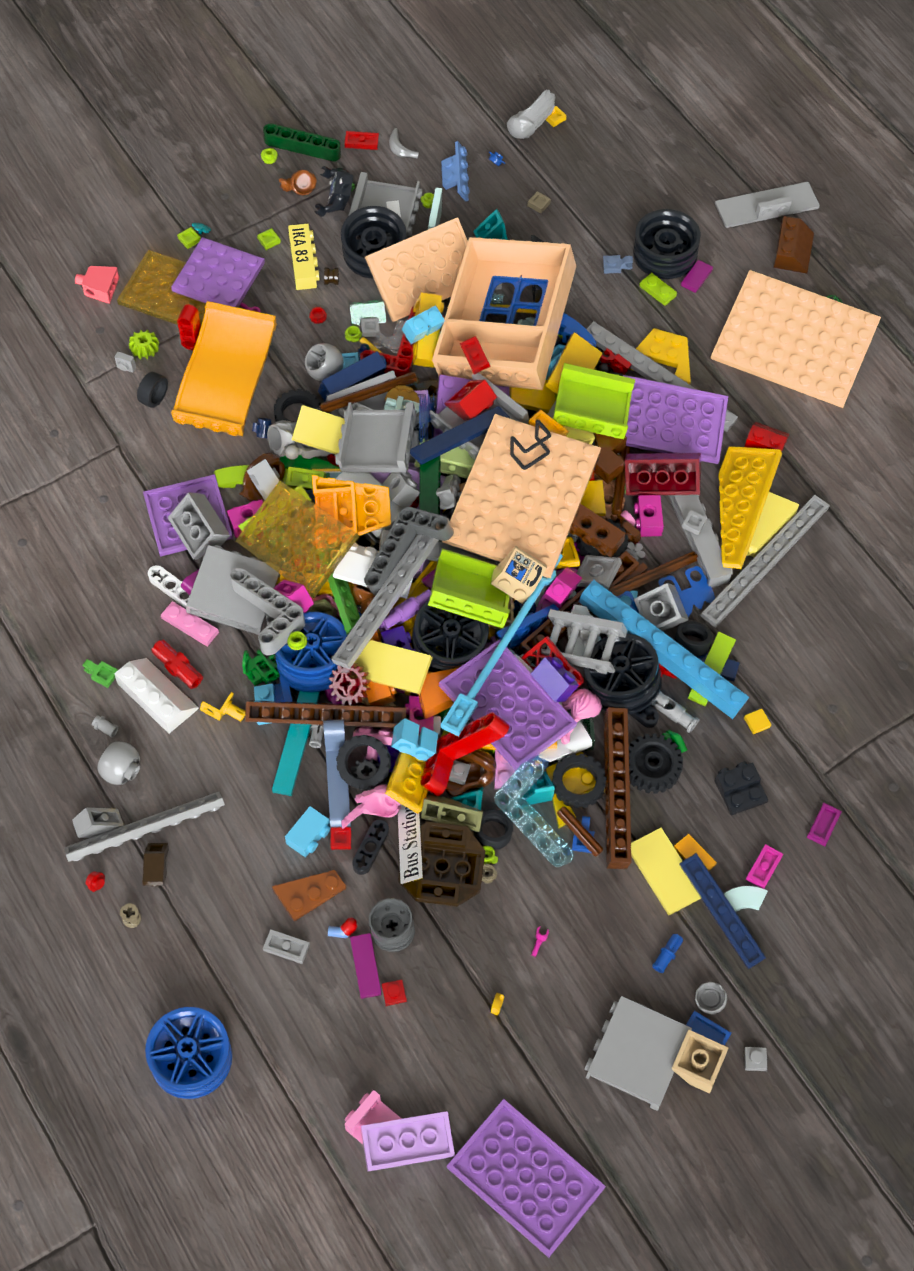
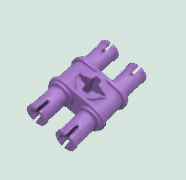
(404, 611)

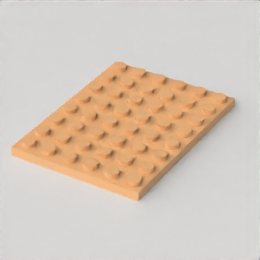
(796, 338)
(518, 506)

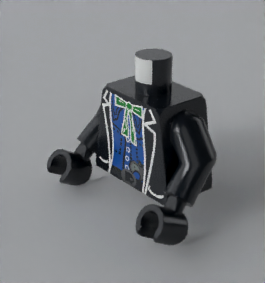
(339, 190)

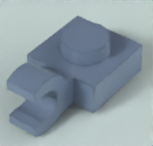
(614, 264)

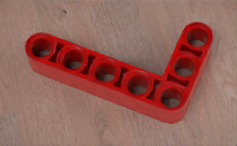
(189, 326)
(403, 361)
(451, 747)

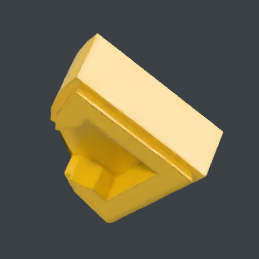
(497, 1003)

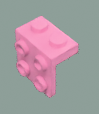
(369, 1112)

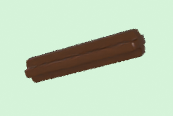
(579, 830)

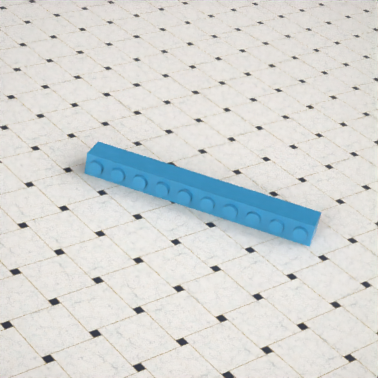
(669, 652)

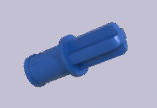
(667, 953)

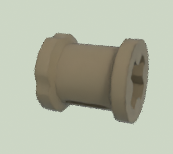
(134, 919)

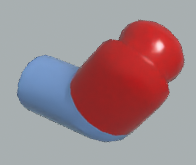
(344, 930)

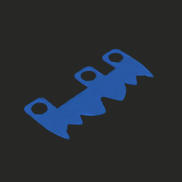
(424, 415)
(692, 596)

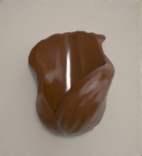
(249, 490)
(480, 774)

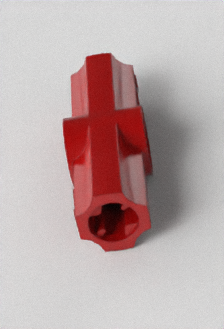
(177, 664)

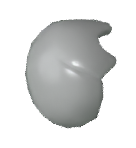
(711, 998)

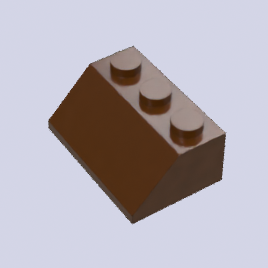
(794, 245)

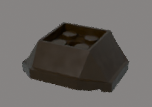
(460, 853)

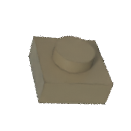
(539, 202)

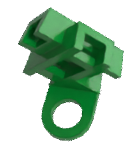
(259, 671)

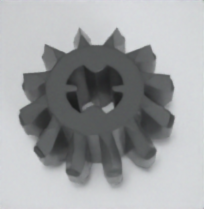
(366, 767)

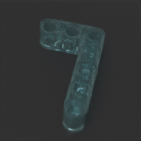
(530, 815)

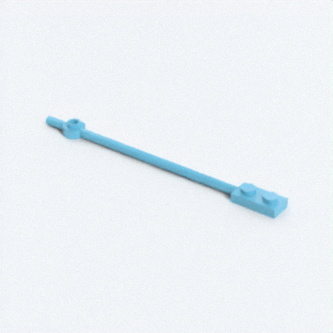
(466, 705)

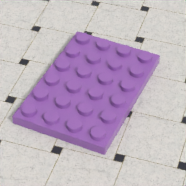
(676, 419)
(517, 699)
(526, 1177)

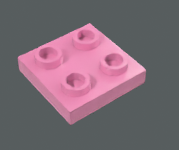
(384, 734)

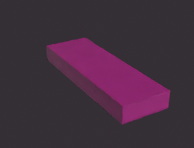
(365, 966)

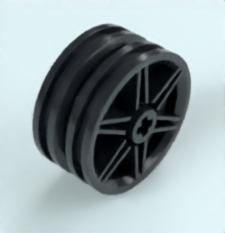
(372, 227)
(666, 251)
(447, 641)
(630, 658)

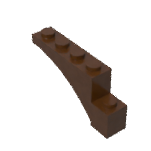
(609, 462)

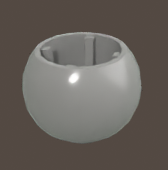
(323, 361)
(119, 763)

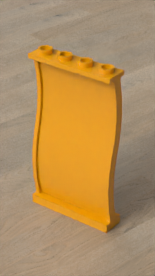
(224, 369)

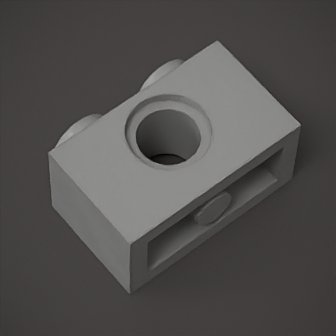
(401, 488)

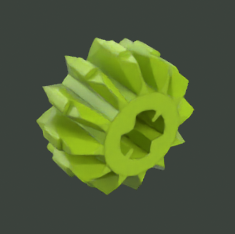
(143, 344)

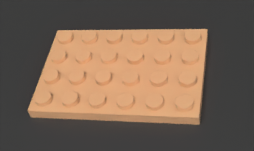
(418, 265)

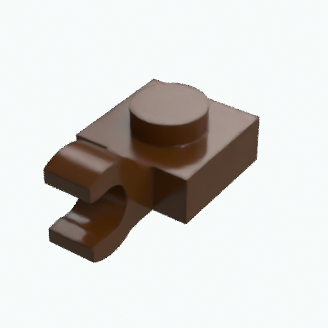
(633, 534)

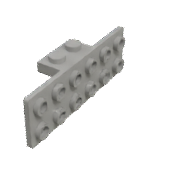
(767, 204)

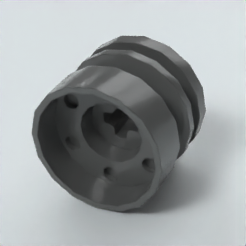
(389, 914)

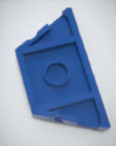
(527, 627)

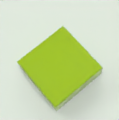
(189, 237)
(268, 239)

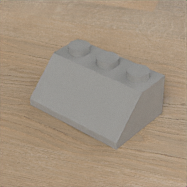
(198, 524)

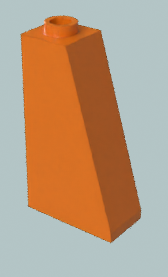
(432, 697)

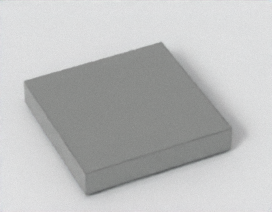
(599, 569)

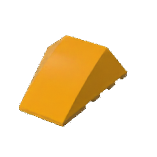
(353, 504)

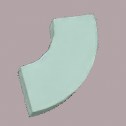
(746, 897)

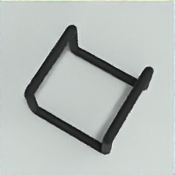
(539, 442)

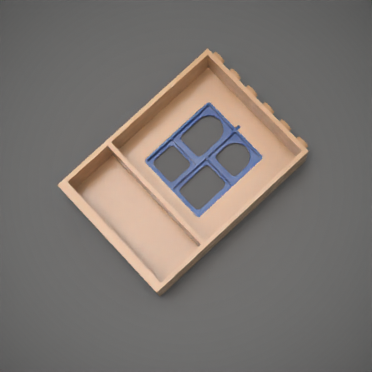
(515, 352)

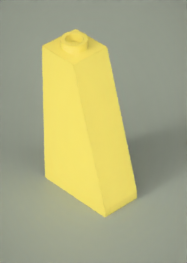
(774, 516)

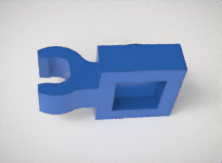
(577, 844)

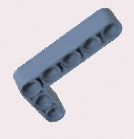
(337, 787)

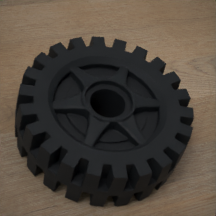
(662, 752)

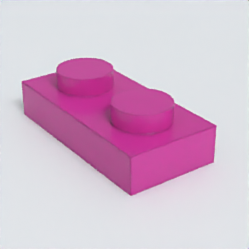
(764, 866)

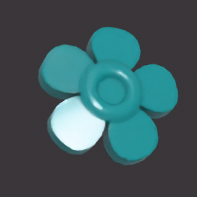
(201, 227)

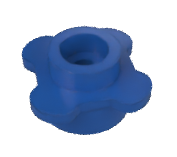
(496, 158)

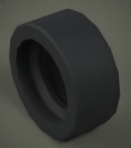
(152, 389)
(695, 629)
(500, 817)

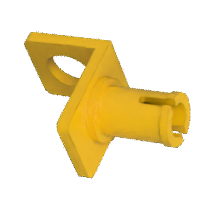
(227, 708)

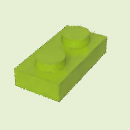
(658, 289)
(302, 477)

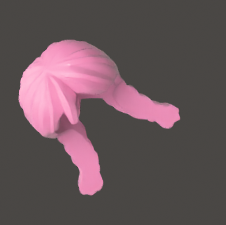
(582, 705)
(373, 803)

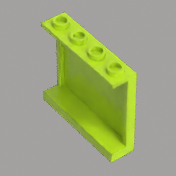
(593, 401)
(465, 588)

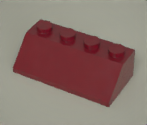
(663, 474)

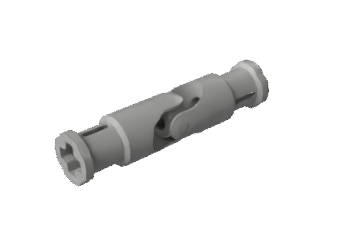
(677, 714)

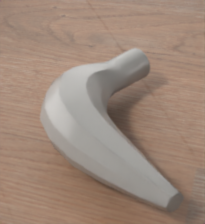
(397, 148)

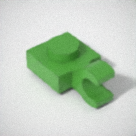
(100, 673)

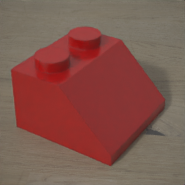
(471, 399)
(766, 437)

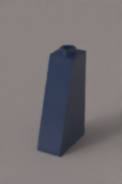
(352, 375)

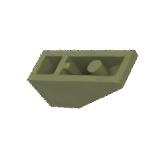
(451, 812)

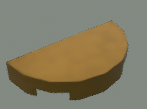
(403, 391)

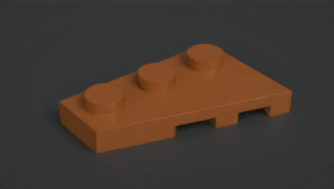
(308, 893)

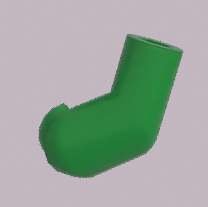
(676, 738)

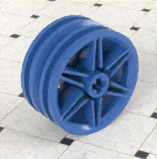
(312, 664)
(208, 1075)

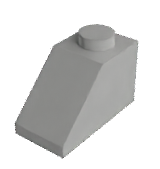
(96, 821)

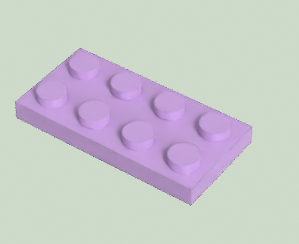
(407, 1141)

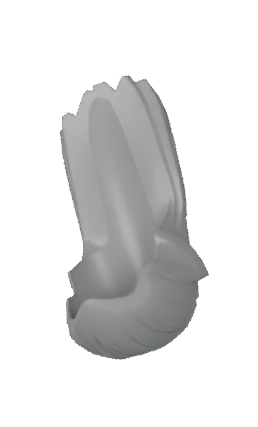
(527, 121)

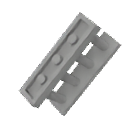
(595, 627)

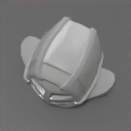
(280, 436)

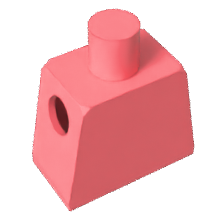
(99, 282)

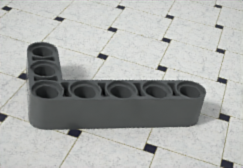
(406, 526)

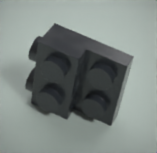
(740, 788)

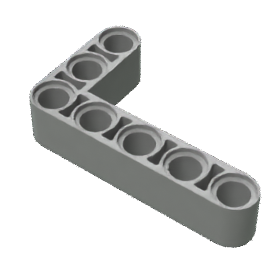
(287, 614)

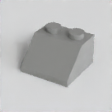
(662, 607)

